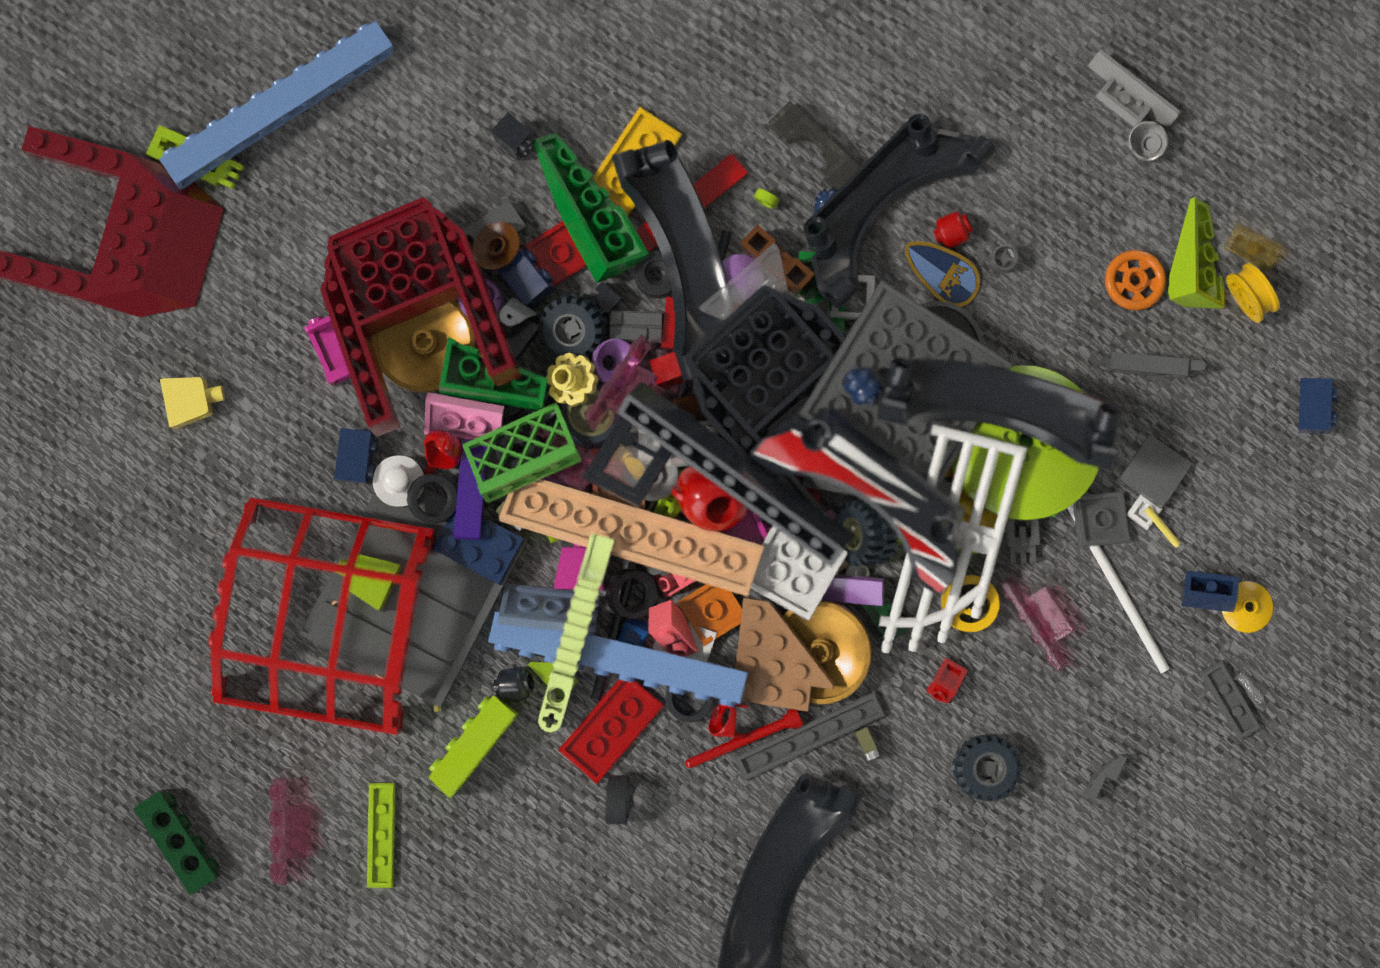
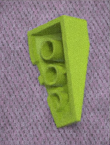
(1193, 271)

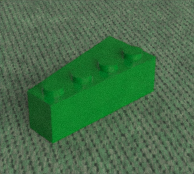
(467, 377)

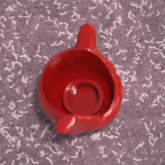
(441, 450)

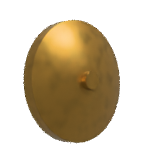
(415, 349)
(838, 644)

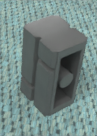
(632, 324)

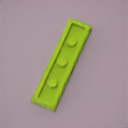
(381, 835)

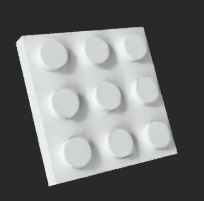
(793, 574)

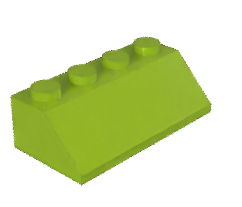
(472, 746)

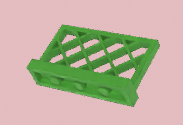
(524, 472)

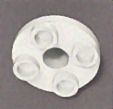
(394, 478)

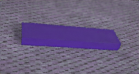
(469, 500)

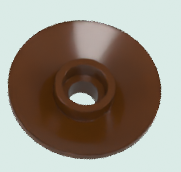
(490, 240)

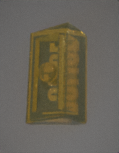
(1253, 246)

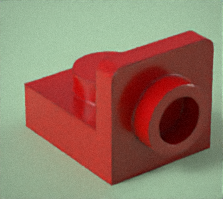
(946, 681)

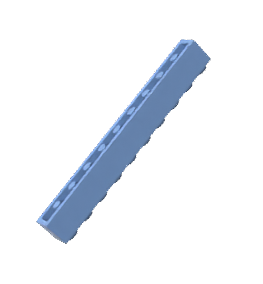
(277, 105)
(629, 662)

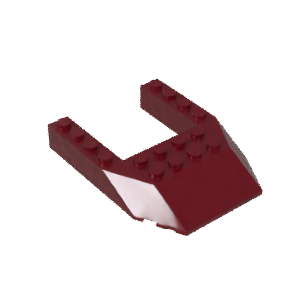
(151, 243)
(398, 271)

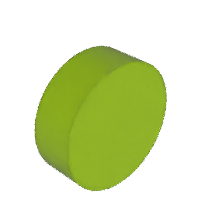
(766, 198)

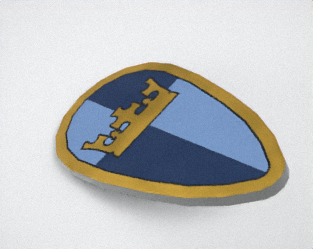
(943, 272)

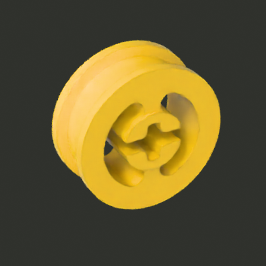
(1253, 292)
(988, 618)

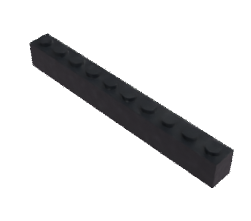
(735, 473)

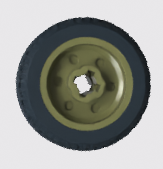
(579, 428)

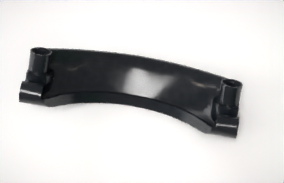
(672, 208)
(963, 391)
(791, 841)

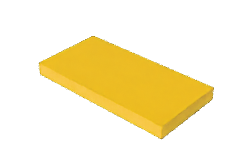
(640, 132)

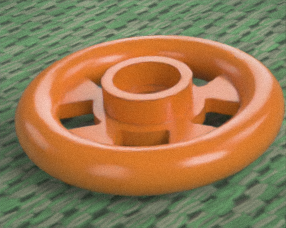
(1120, 264)

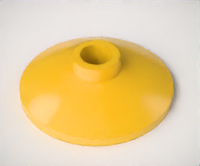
(1260, 615)

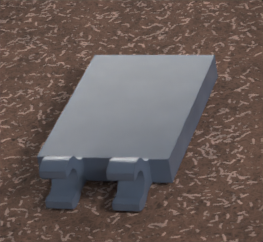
(538, 607)

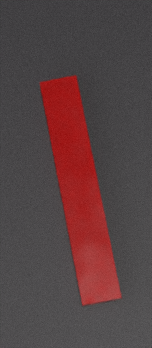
(709, 189)

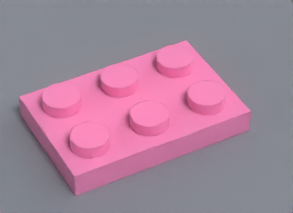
(461, 416)

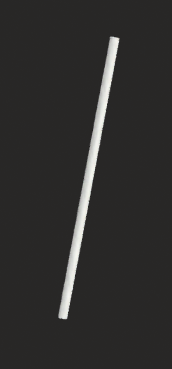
(1126, 602)

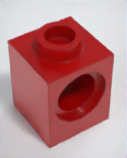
(667, 371)

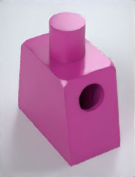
(570, 566)

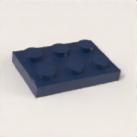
(489, 556)

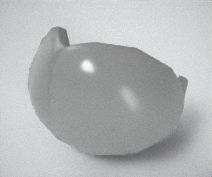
(1154, 138)

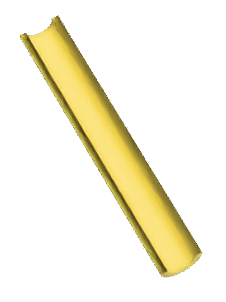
(1162, 526)

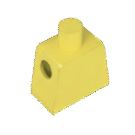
(189, 400)

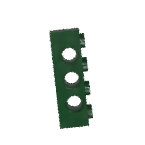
(149, 814)

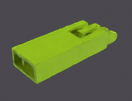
(166, 138)

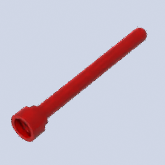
(789, 720)

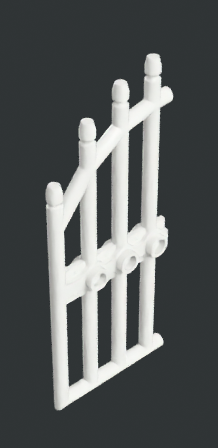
(969, 538)

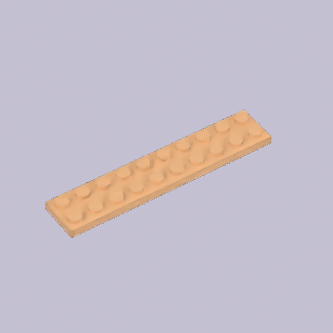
(636, 534)

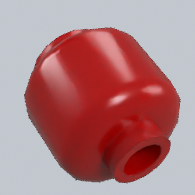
(953, 229)

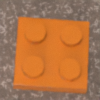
(712, 610)

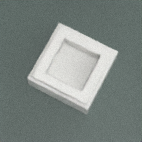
(1138, 514)

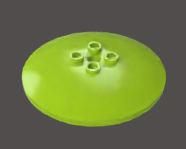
(1047, 477)

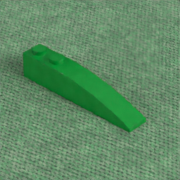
(593, 221)

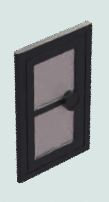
(628, 462)

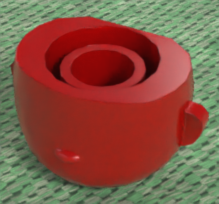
(707, 503)

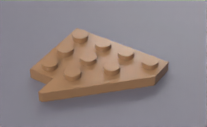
(776, 659)

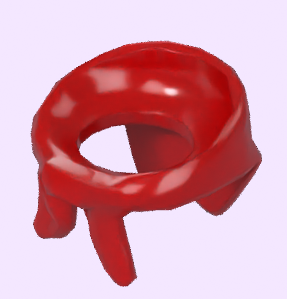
(716, 725)

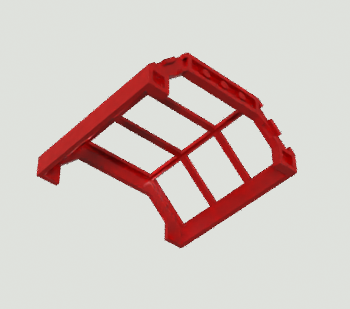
(410, 582)

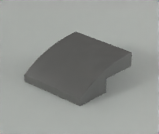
(1155, 471)

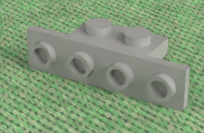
(1130, 95)

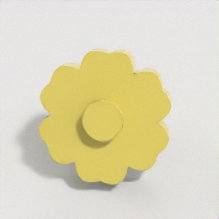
(572, 379)

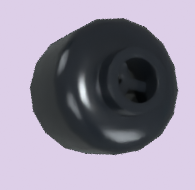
(513, 684)

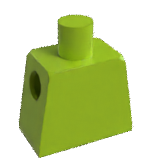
(371, 590)

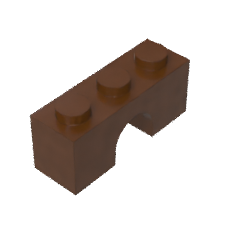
(798, 276)

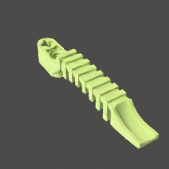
(575, 629)

